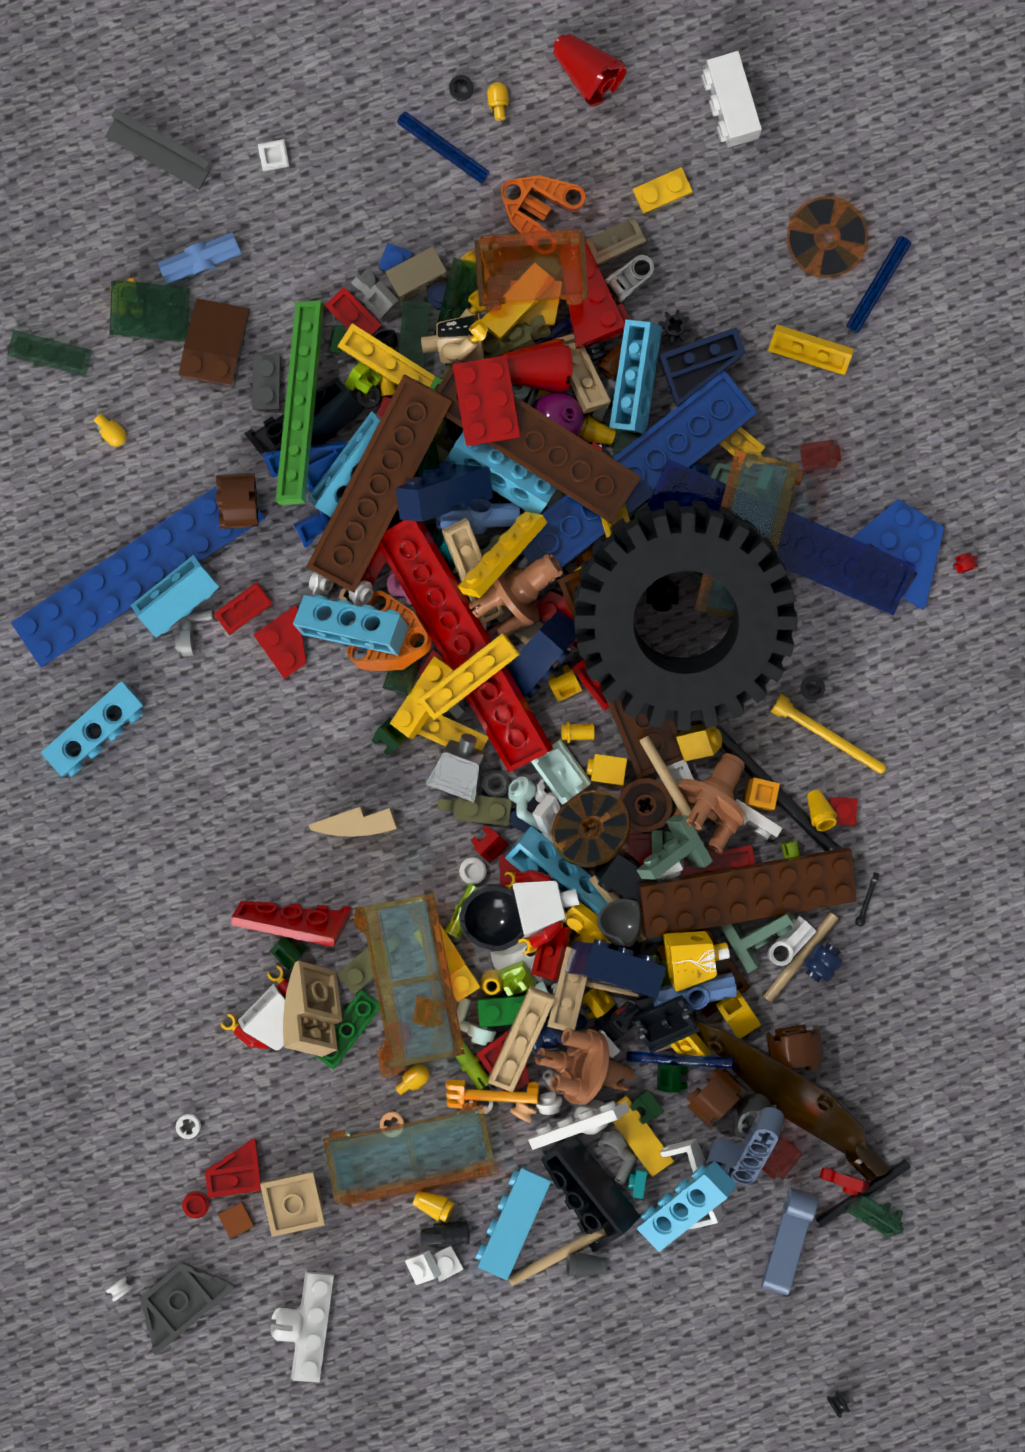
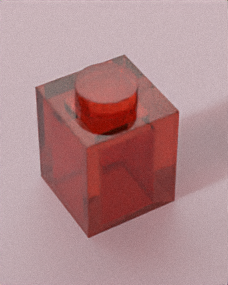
(819, 455)
(782, 1159)

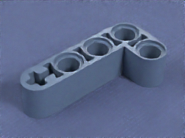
(746, 1160)
(789, 1240)

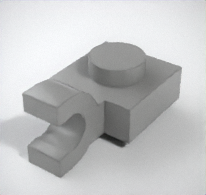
(377, 296)

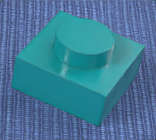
(637, 1182)

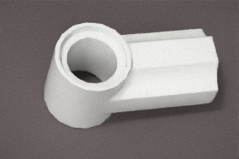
(792, 940)

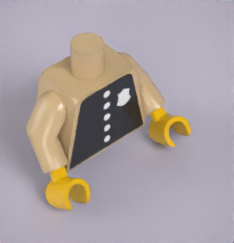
(459, 337)

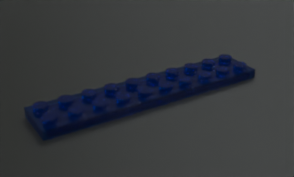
(804, 544)

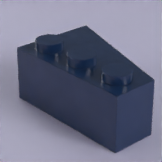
(699, 362)
(441, 488)
(542, 652)
(616, 967)

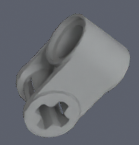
(629, 278)

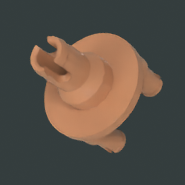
(518, 591)
(715, 800)
(584, 1067)

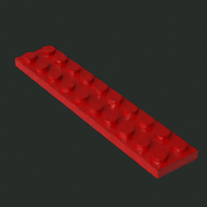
(459, 637)

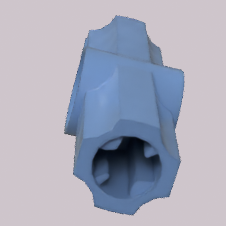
(199, 258)
(481, 515)
(712, 990)

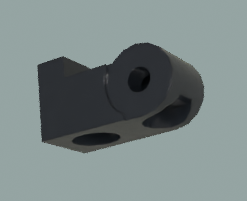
(618, 1021)

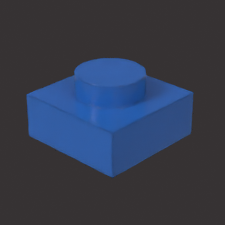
(393, 256)

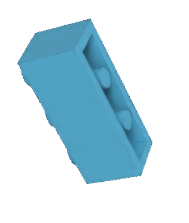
(174, 596)

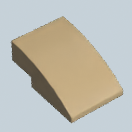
(357, 823)
(311, 1010)

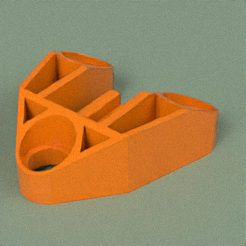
(549, 189)
(408, 654)

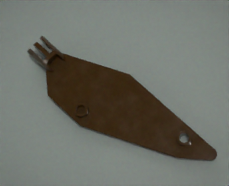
(798, 1099)

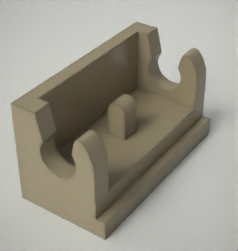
(616, 241)
(416, 274)

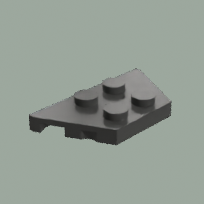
(180, 1301)

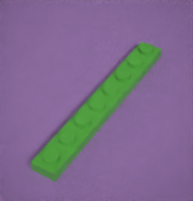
(300, 403)

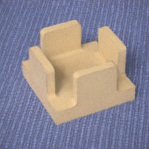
(293, 1203)

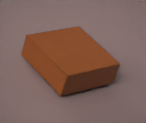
(236, 1219)

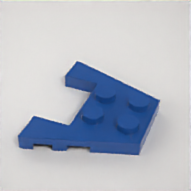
(320, 461)
(910, 537)

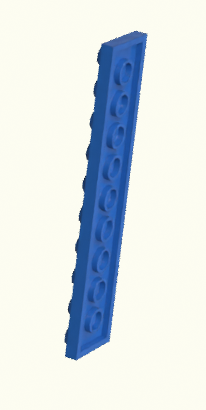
(680, 436)
(123, 578)

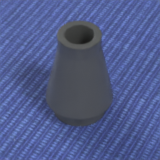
(585, 1265)

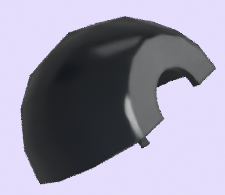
(491, 917)

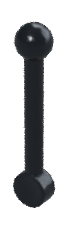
(860, 920)

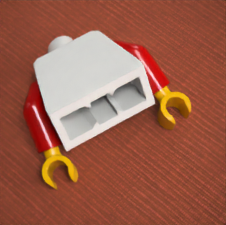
(540, 906)
(263, 1021)

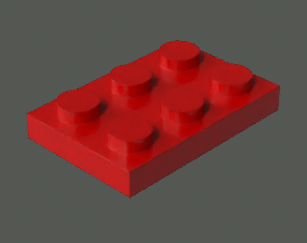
(486, 400)

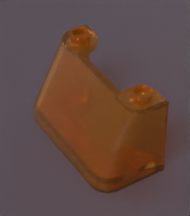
(531, 267)

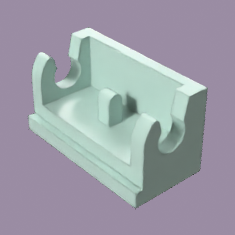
(562, 772)

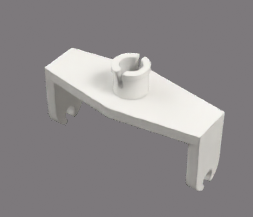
(696, 1160)

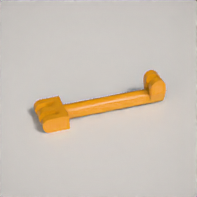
(458, 1094)

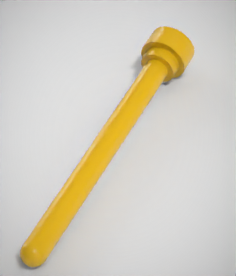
(785, 708)

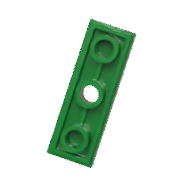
(356, 1015)

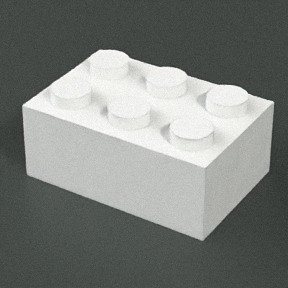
(731, 99)

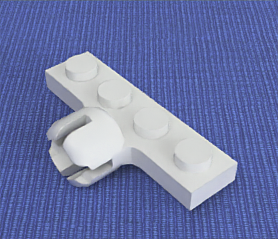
(587, 1119)
(306, 1326)

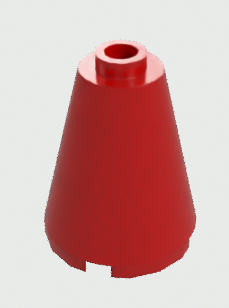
(589, 68)
(542, 366)

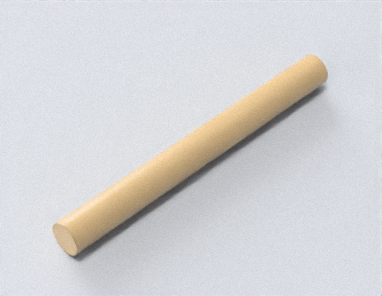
(666, 777)
(798, 960)
(555, 1257)

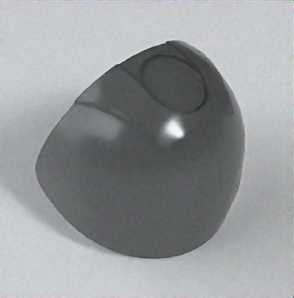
(620, 922)

